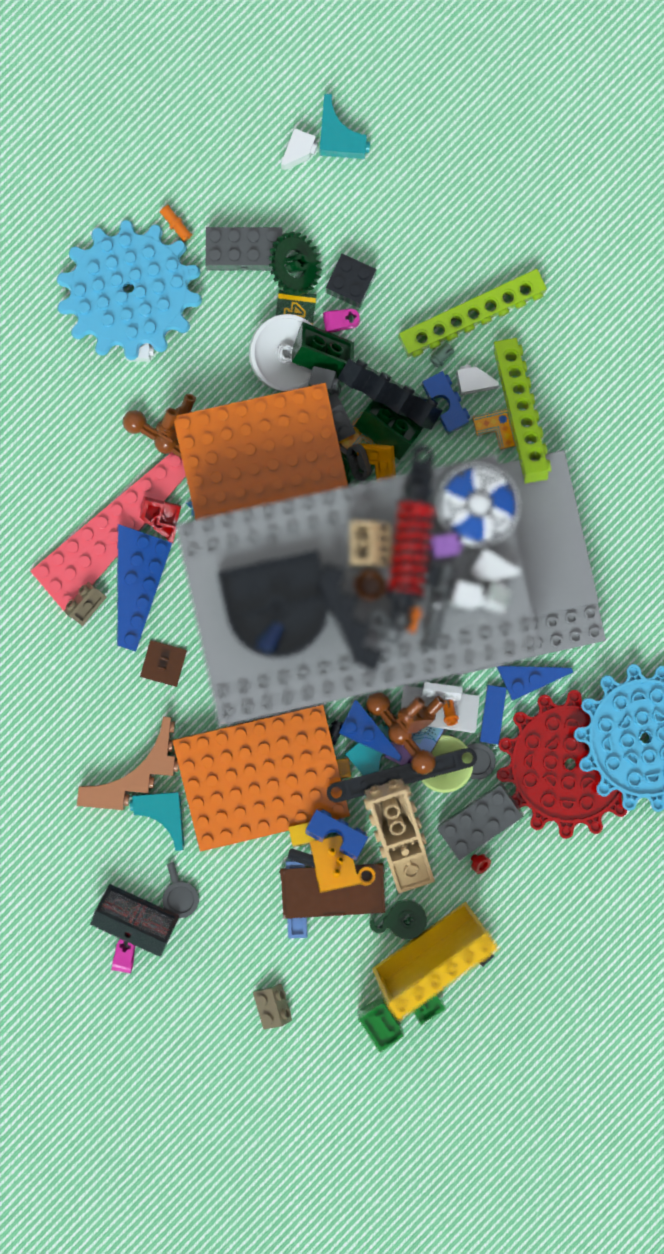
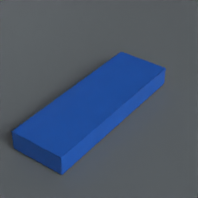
(493, 714)

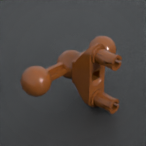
(165, 434)
(409, 721)

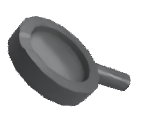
(485, 761)
(180, 895)

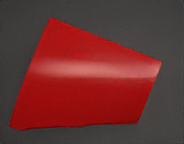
(161, 516)

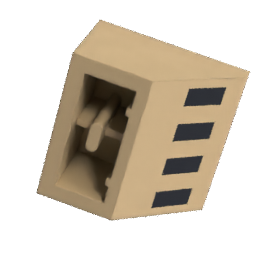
(369, 543)

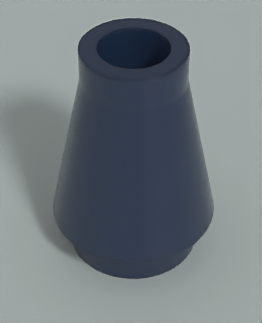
(269, 639)

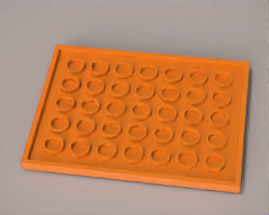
(260, 451)
(259, 776)

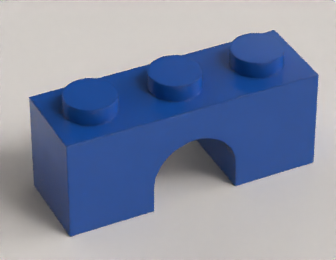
(439, 387)
(323, 824)

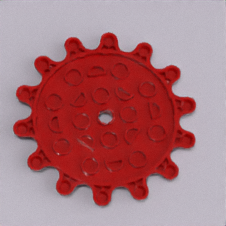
(540, 770)

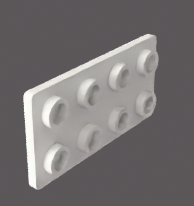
(465, 704)

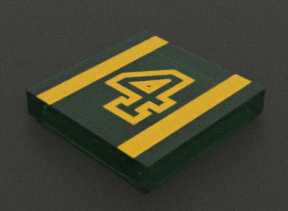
(296, 305)

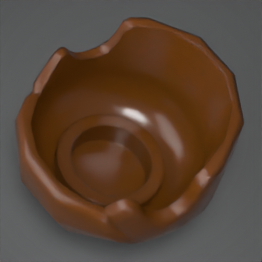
(370, 585)

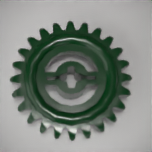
(302, 261)

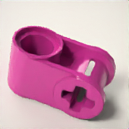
(336, 320)
(123, 957)

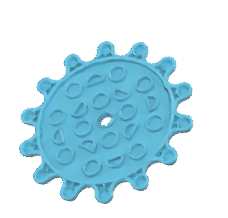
(136, 316)
(615, 737)

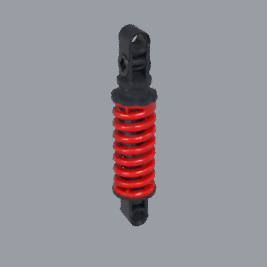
(411, 539)

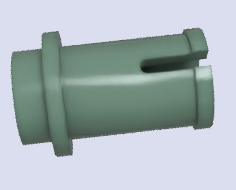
(438, 358)

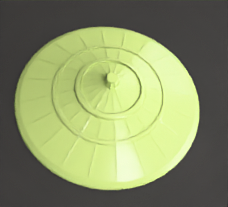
(454, 780)

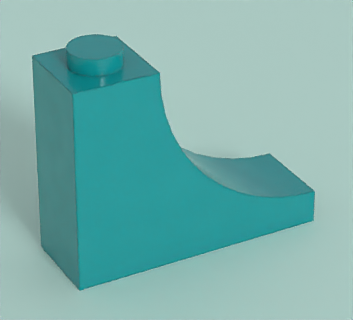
(337, 138)
(365, 758)
(164, 809)

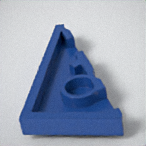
(523, 680)
(362, 729)

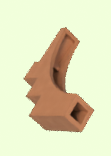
(158, 761)

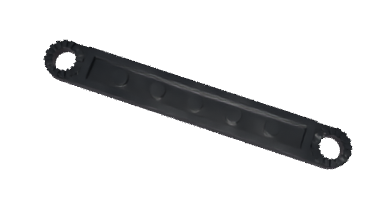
(444, 764)

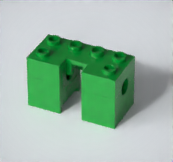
(384, 1026)

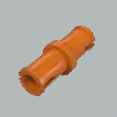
(175, 223)

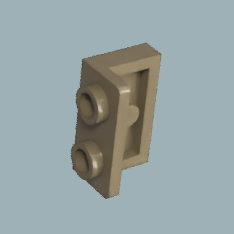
(85, 603)
(272, 1007)

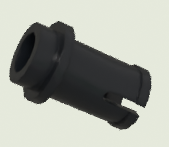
(335, 729)

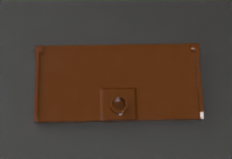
(303, 899)

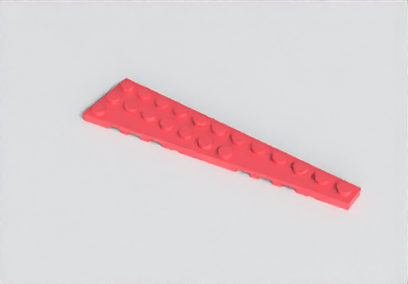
(94, 546)

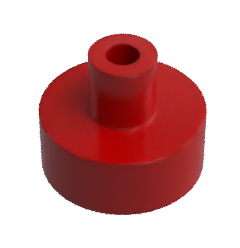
(480, 863)

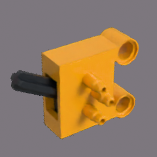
(331, 867)

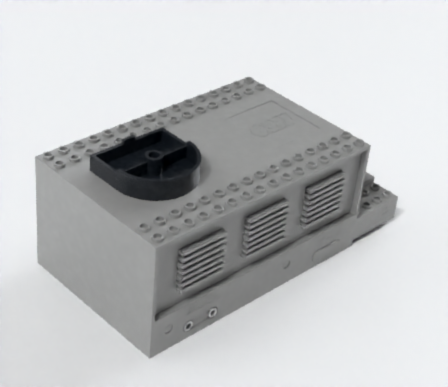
(267, 566)

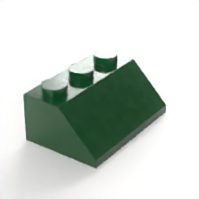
(321, 349)
(388, 428)

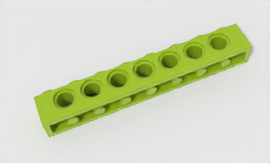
(531, 280)
(531, 470)

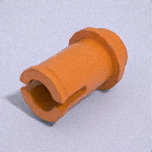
(417, 613)
(450, 713)

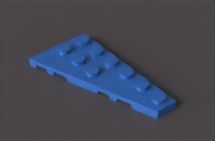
(138, 575)

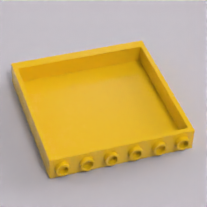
(433, 960)

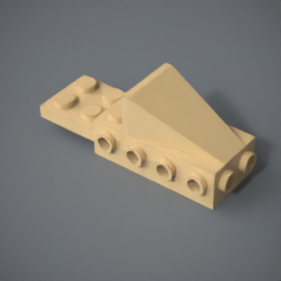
(399, 834)

